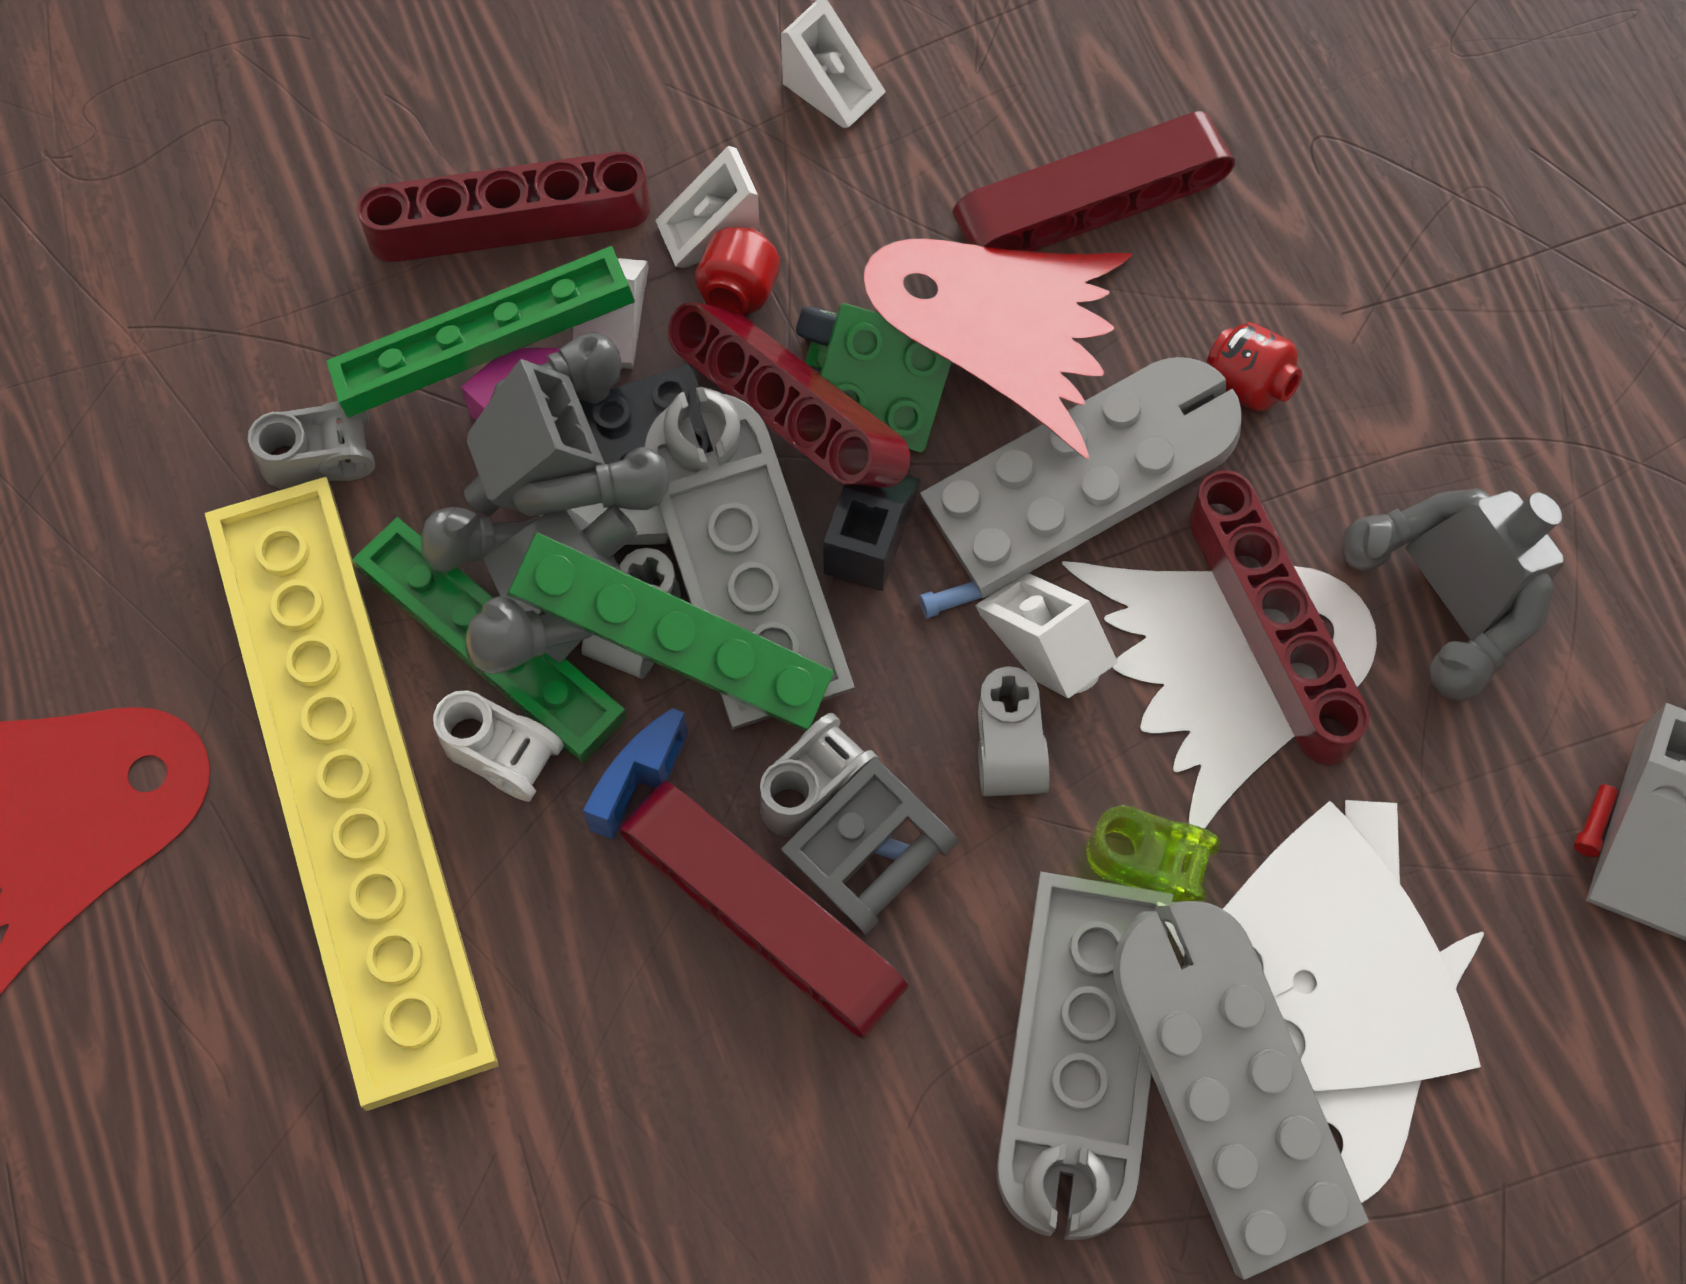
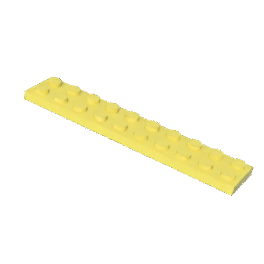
(350, 797)

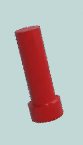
(1590, 841)

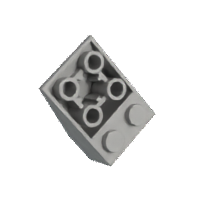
(1645, 845)

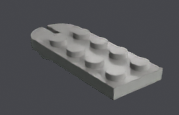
(1047, 498)
(742, 536)
(1075, 1064)
(1234, 1086)

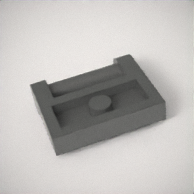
(854, 829)

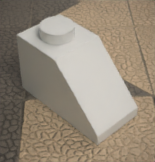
(1050, 633)

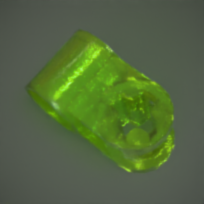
(1158, 853)

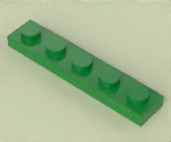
(479, 331)
(444, 604)
(670, 632)

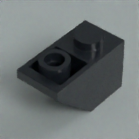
(868, 531)

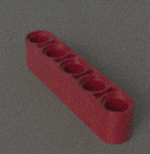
(1096, 186)
(478, 196)
(789, 396)
(1273, 643)
(764, 909)

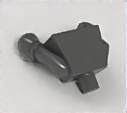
(538, 446)
(1485, 563)
(508, 629)

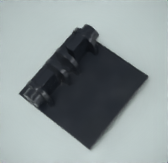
(628, 412)

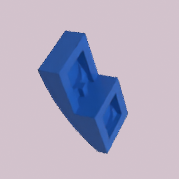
(646, 760)

